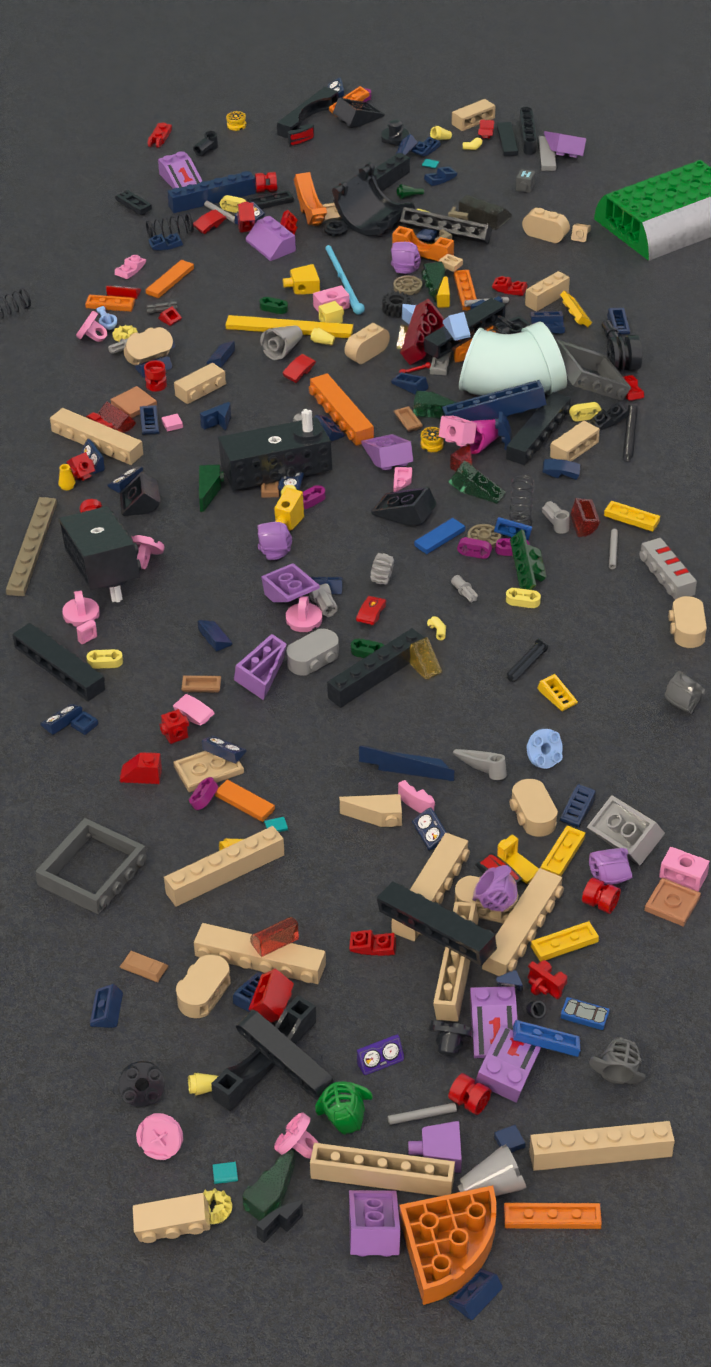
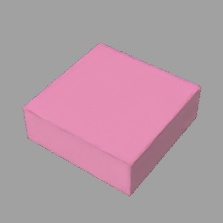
(172, 422)
(86, 632)

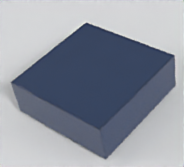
(84, 723)
(510, 1137)

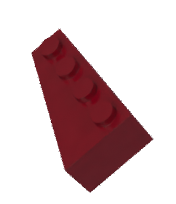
(424, 321)

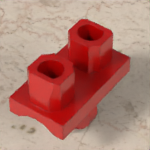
(545, 982)

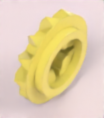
(123, 332)
(222, 1208)

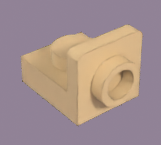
(332, 212)
(580, 231)
(451, 262)

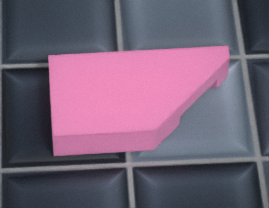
(402, 478)

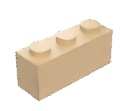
(472, 114)
(546, 291)
(199, 383)
(575, 442)
(171, 1218)

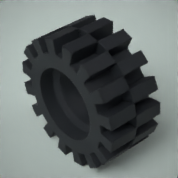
(393, 303)

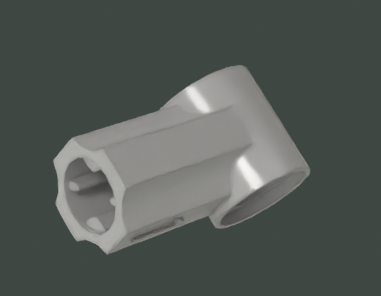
(557, 517)
(324, 600)

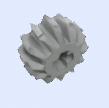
(382, 568)

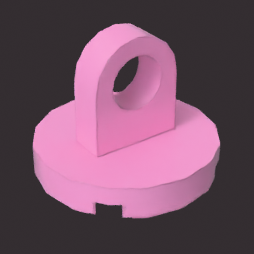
(90, 327)
(146, 547)
(80, 610)
(303, 616)
(159, 1136)
(296, 1137)

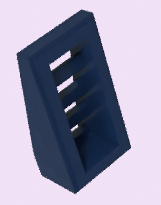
(406, 144)
(427, 235)
(621, 319)
(410, 382)
(149, 411)
(581, 794)
(239, 996)

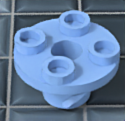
(545, 748)

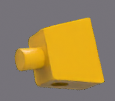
(303, 280)
(290, 508)

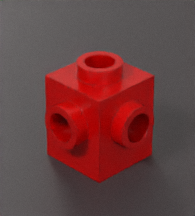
(81, 466)
(174, 726)

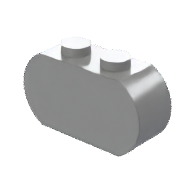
(312, 652)

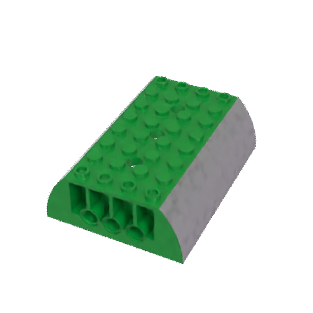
(661, 211)

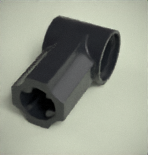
(210, 142)

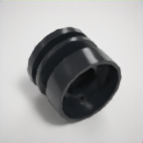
(625, 352)

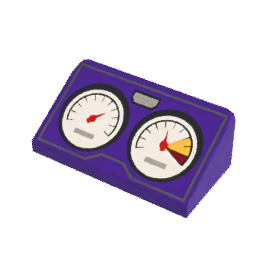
(380, 1055)

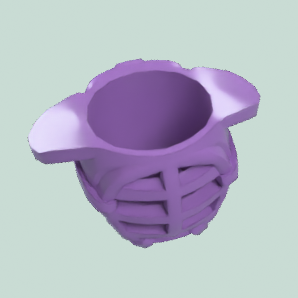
(405, 257)
(274, 540)
(610, 865)
(496, 889)

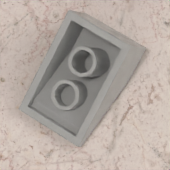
(626, 828)

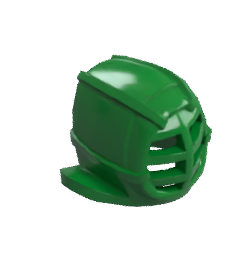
(347, 1115)

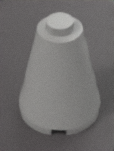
(280, 341)
(496, 1170)

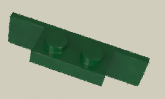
(527, 561)

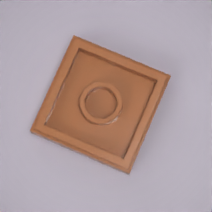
(132, 400)
(672, 901)

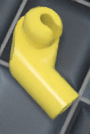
(473, 145)
(436, 623)

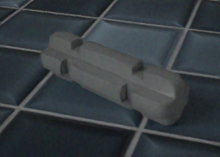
(161, 307)

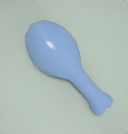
(108, 320)

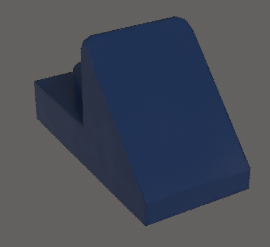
(217, 415)

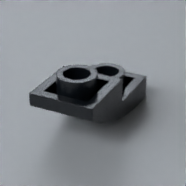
(607, 419)

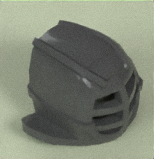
(684, 692)
(619, 1062)

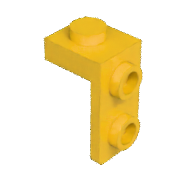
(509, 853)

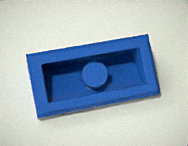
(511, 528)

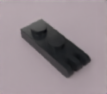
(134, 202)

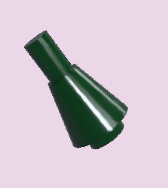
(406, 191)

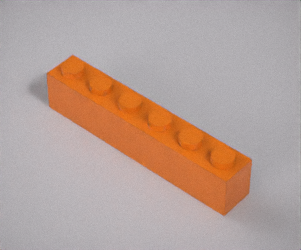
(341, 409)

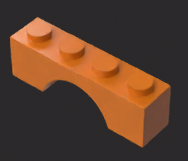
(429, 251)

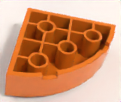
(448, 1239)

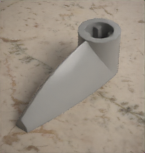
(487, 762)

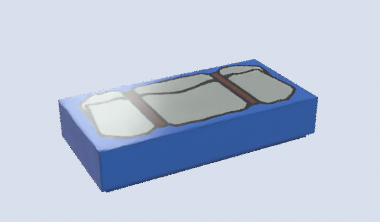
(585, 1013)

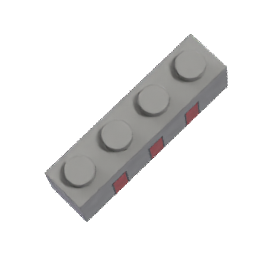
(667, 568)

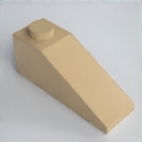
(374, 809)

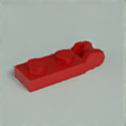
(159, 134)

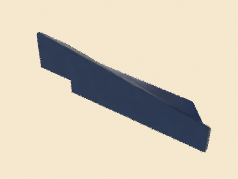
(406, 763)

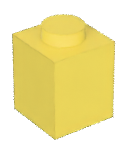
(331, 312)

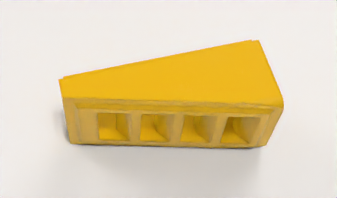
(443, 295)
(555, 682)

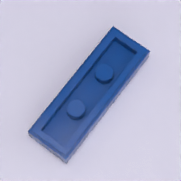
(439, 536)
(546, 1038)

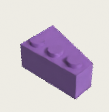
(261, 666)

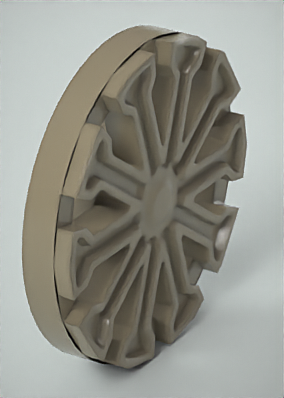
(409, 285)
(485, 533)

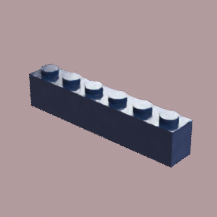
(213, 191)
(508, 401)

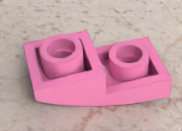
(130, 267)
(194, 709)
(416, 800)

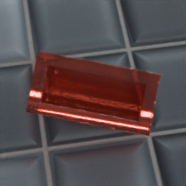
(121, 421)
(584, 517)
(275, 936)

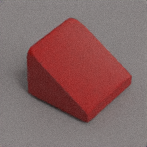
(170, 316)

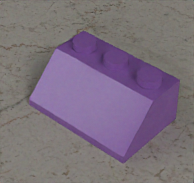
(271, 238)

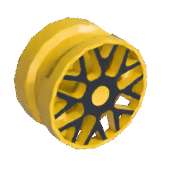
(236, 121)
(431, 440)

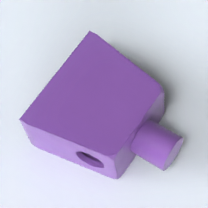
(440, 1143)

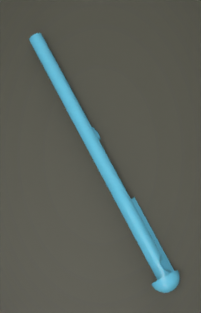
(358, 308)

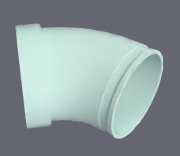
(511, 360)

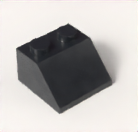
(140, 496)

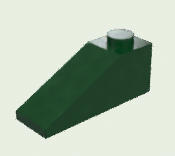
(209, 484)

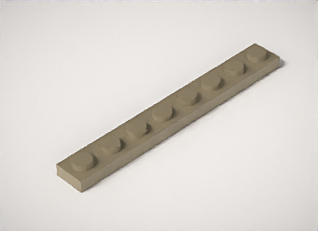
(31, 546)

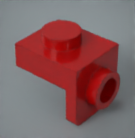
(486, 128)

